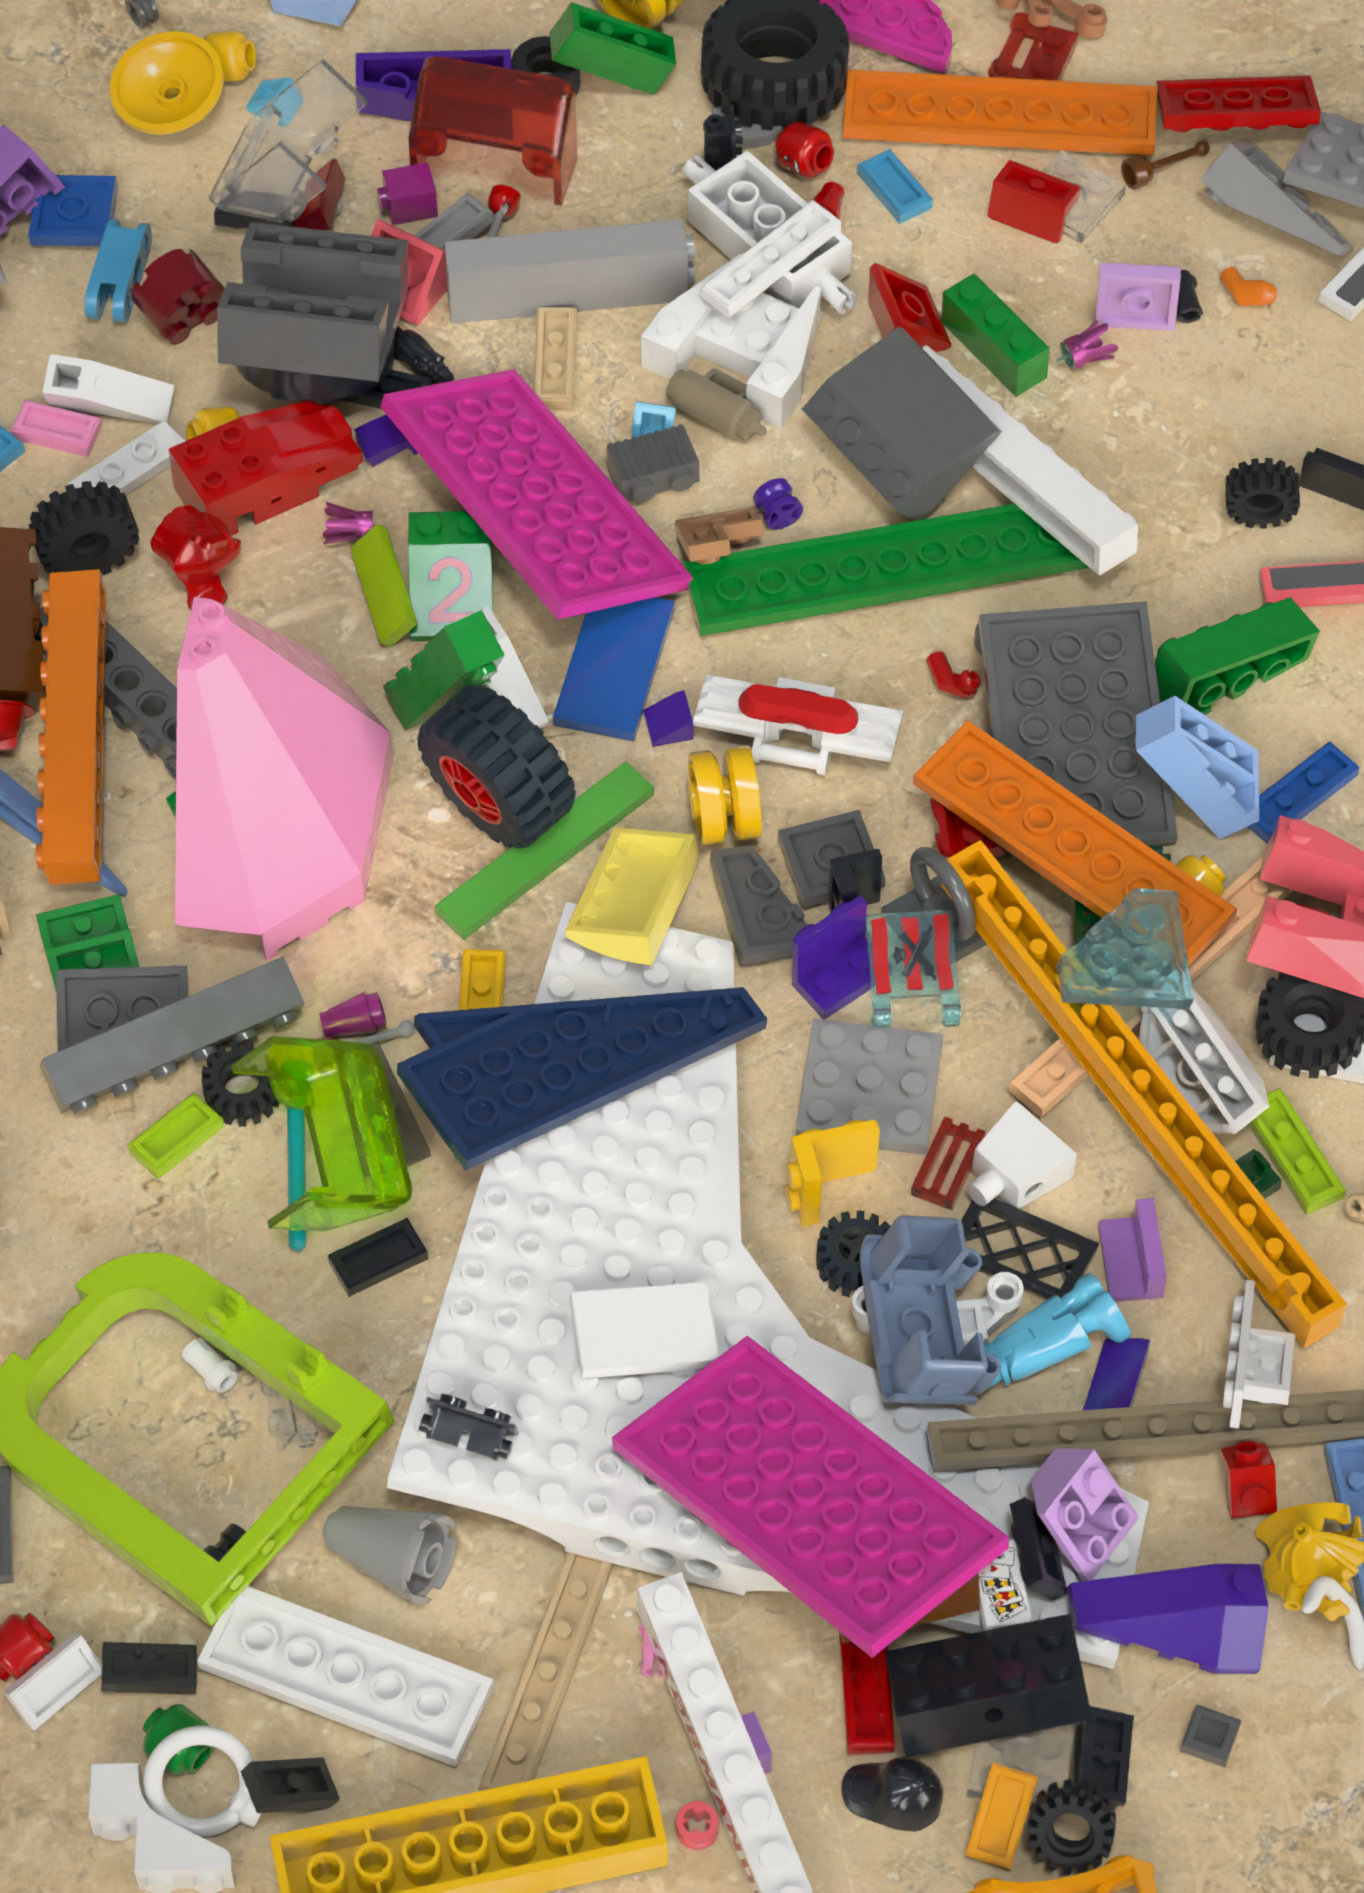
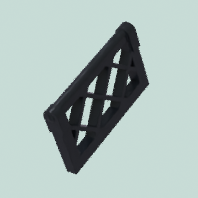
(1053, 1235)

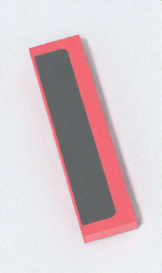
(1314, 583)

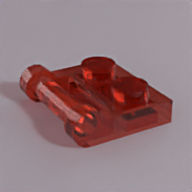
(1047, 55)

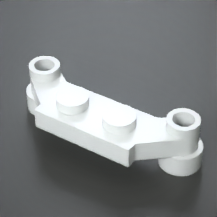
(975, 1315)

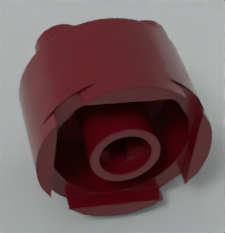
(178, 294)

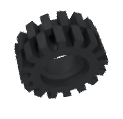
(1262, 493)
(232, 1104)
(1071, 1852)

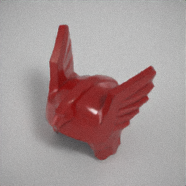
(196, 550)

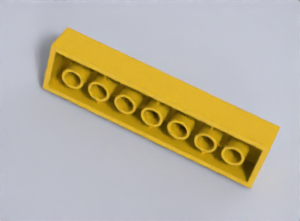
(488, 1841)

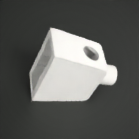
(1019, 1160)

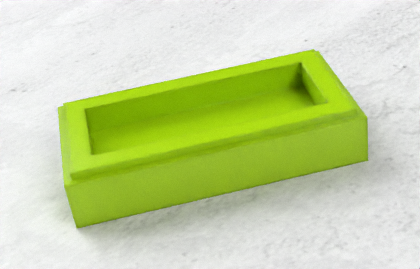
(175, 1135)

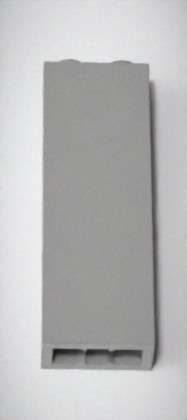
(568, 269)

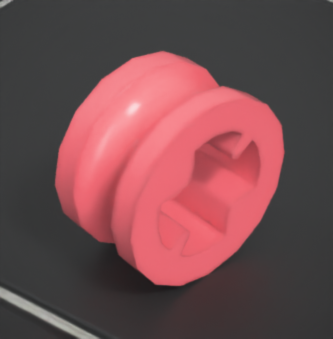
(696, 1839)

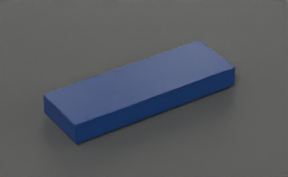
(1304, 788)

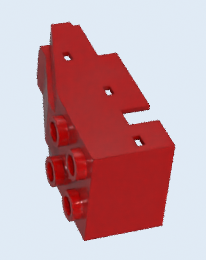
(264, 458)

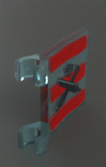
(912, 959)

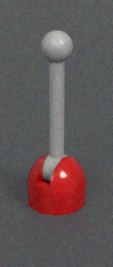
(503, 203)

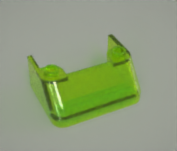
(349, 1127)

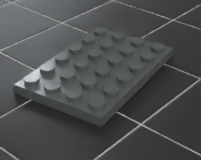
(1068, 703)

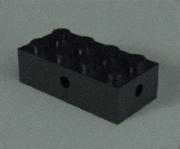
(988, 1685)

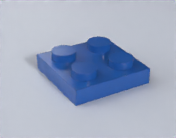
(74, 214)

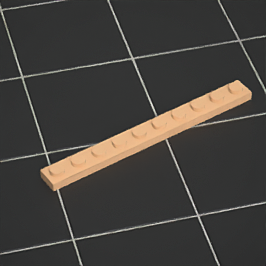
(1057, 1069)

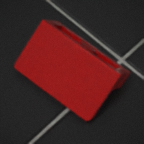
(1032, 201)

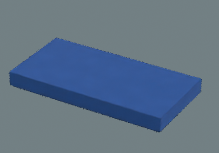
(614, 668)

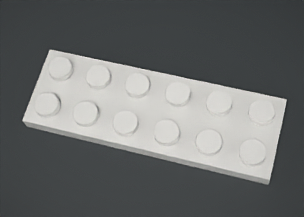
(347, 1675)

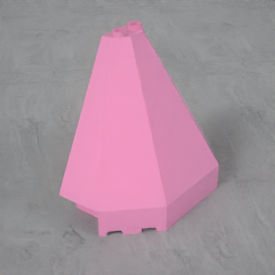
(272, 782)

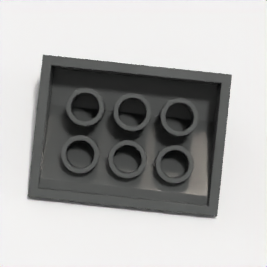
(902, 423)

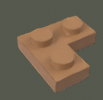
(708, 536)

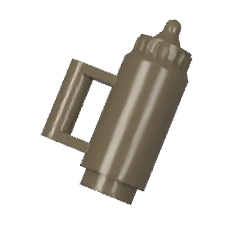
(716, 401)

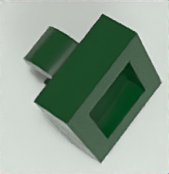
(1259, 1173)

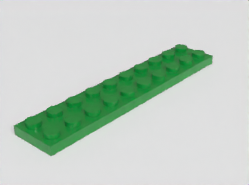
(873, 568)

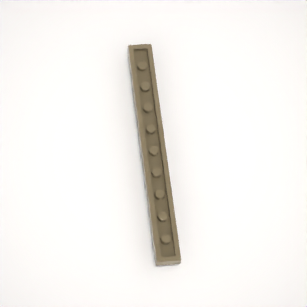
(1144, 1430)

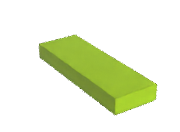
(383, 585)
(1296, 1155)

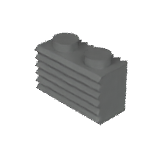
(653, 463)

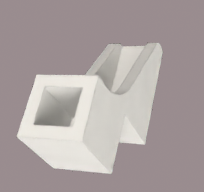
(164, 1852)

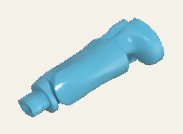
(1057, 1330)

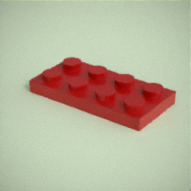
(1238, 103)

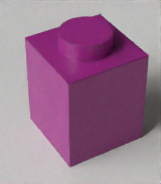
(408, 194)

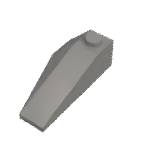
(1255, 185)

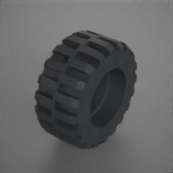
(772, 91)

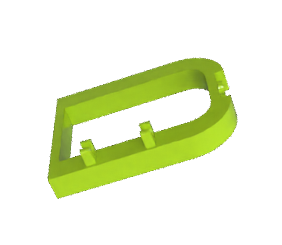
(244, 1335)

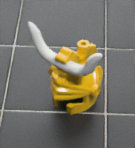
(1316, 1564)

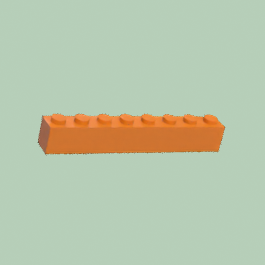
(73, 728)

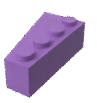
(21, 178)

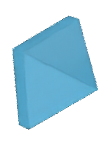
(651, 417)

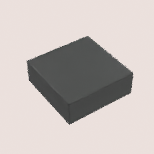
(1210, 1736)

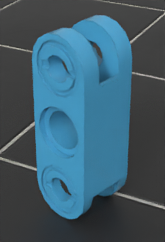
(116, 270)

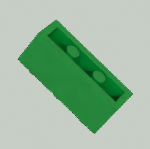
(612, 48)
(995, 335)

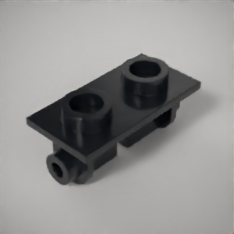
(720, 139)
(486, 1429)

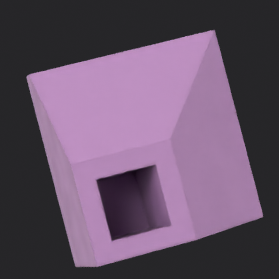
(1082, 1508)

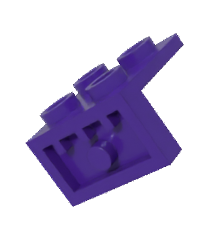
(832, 959)

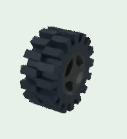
(840, 1247)

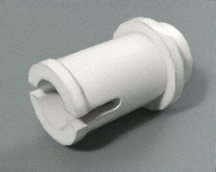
(218, 1373)

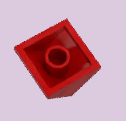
(907, 304)

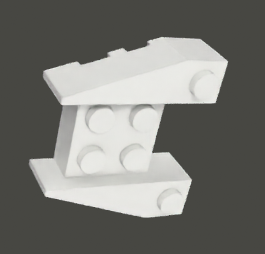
(760, 341)

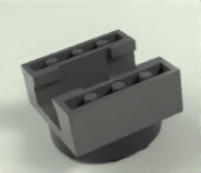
(313, 311)

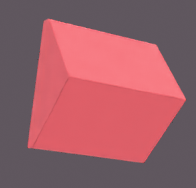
(425, 272)

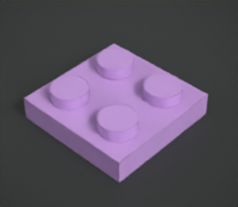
(1138, 296)

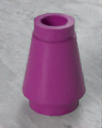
(354, 1016)

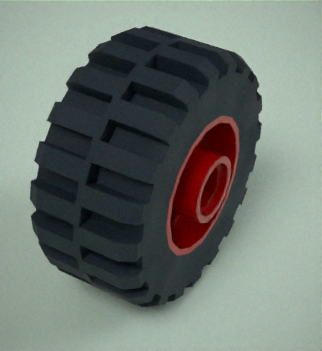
(496, 766)

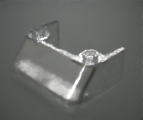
(271, 160)

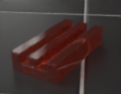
(960, 1134)

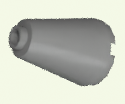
(395, 1547)

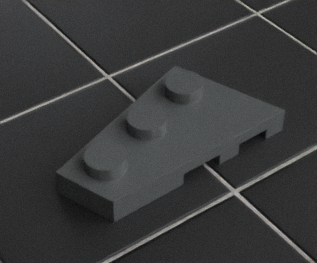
(755, 906)
(108, 997)

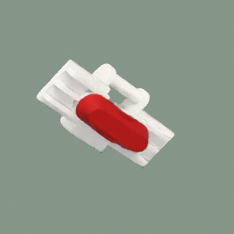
(802, 707)

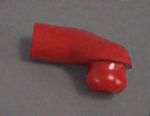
(959, 685)

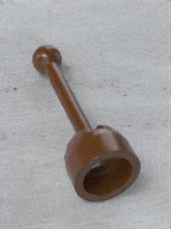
(1139, 171)

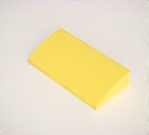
(634, 893)

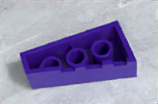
(391, 78)

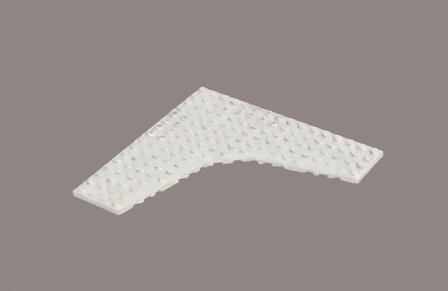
(638, 1202)

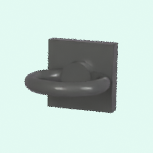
(931, 896)

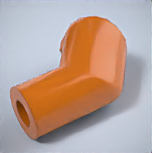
(1248, 291)

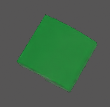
(87, 936)

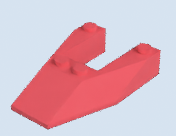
(1306, 940)

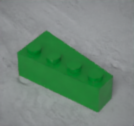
(1234, 654)
(453, 659)

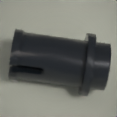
(1188, 303)

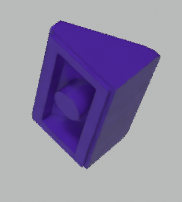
(1117, 1374)

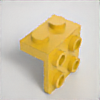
(828, 1156)

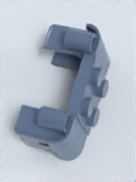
(915, 1313)

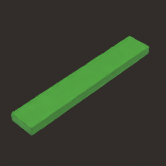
(523, 868)

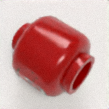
(804, 149)
(22, 1644)

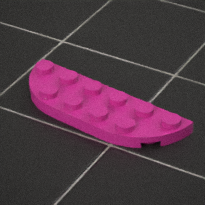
(899, 28)

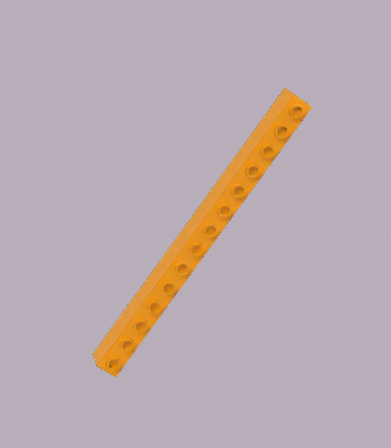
(1152, 1106)

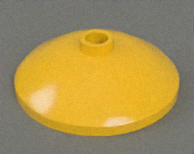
(162, 68)

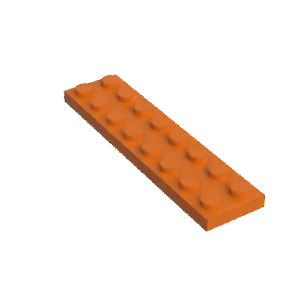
(1000, 112)
(1061, 833)

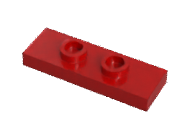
(866, 1701)

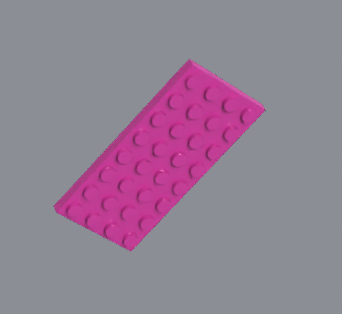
(536, 493)
(810, 1495)

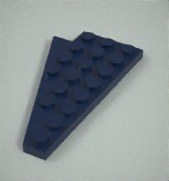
(529, 1068)

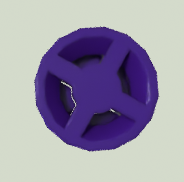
(777, 503)

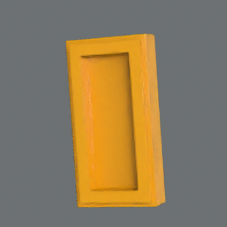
(1001, 1815)

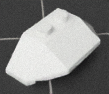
(1204, 1064)

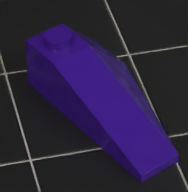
(1189, 1613)

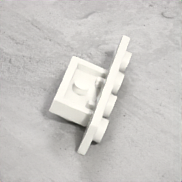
(1262, 1362)

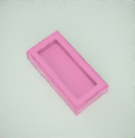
(56, 428)

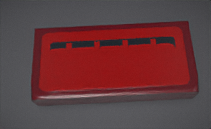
(322, 208)

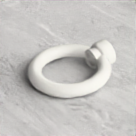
(241, 1805)

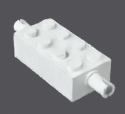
(746, 204)

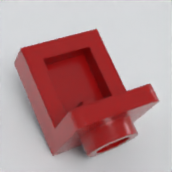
(1250, 1479)

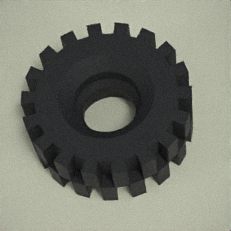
(84, 529)
(1305, 1049)

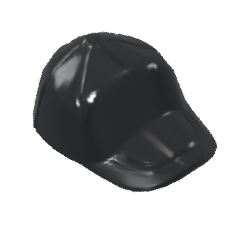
(894, 1793)

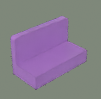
(1133, 1254)

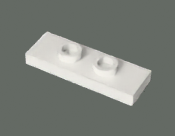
(135, 461)

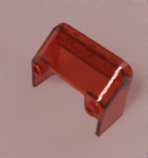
(498, 111)

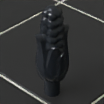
(420, 356)

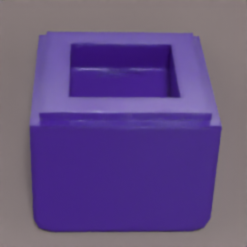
(669, 720)

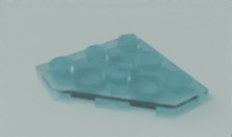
(1131, 956)

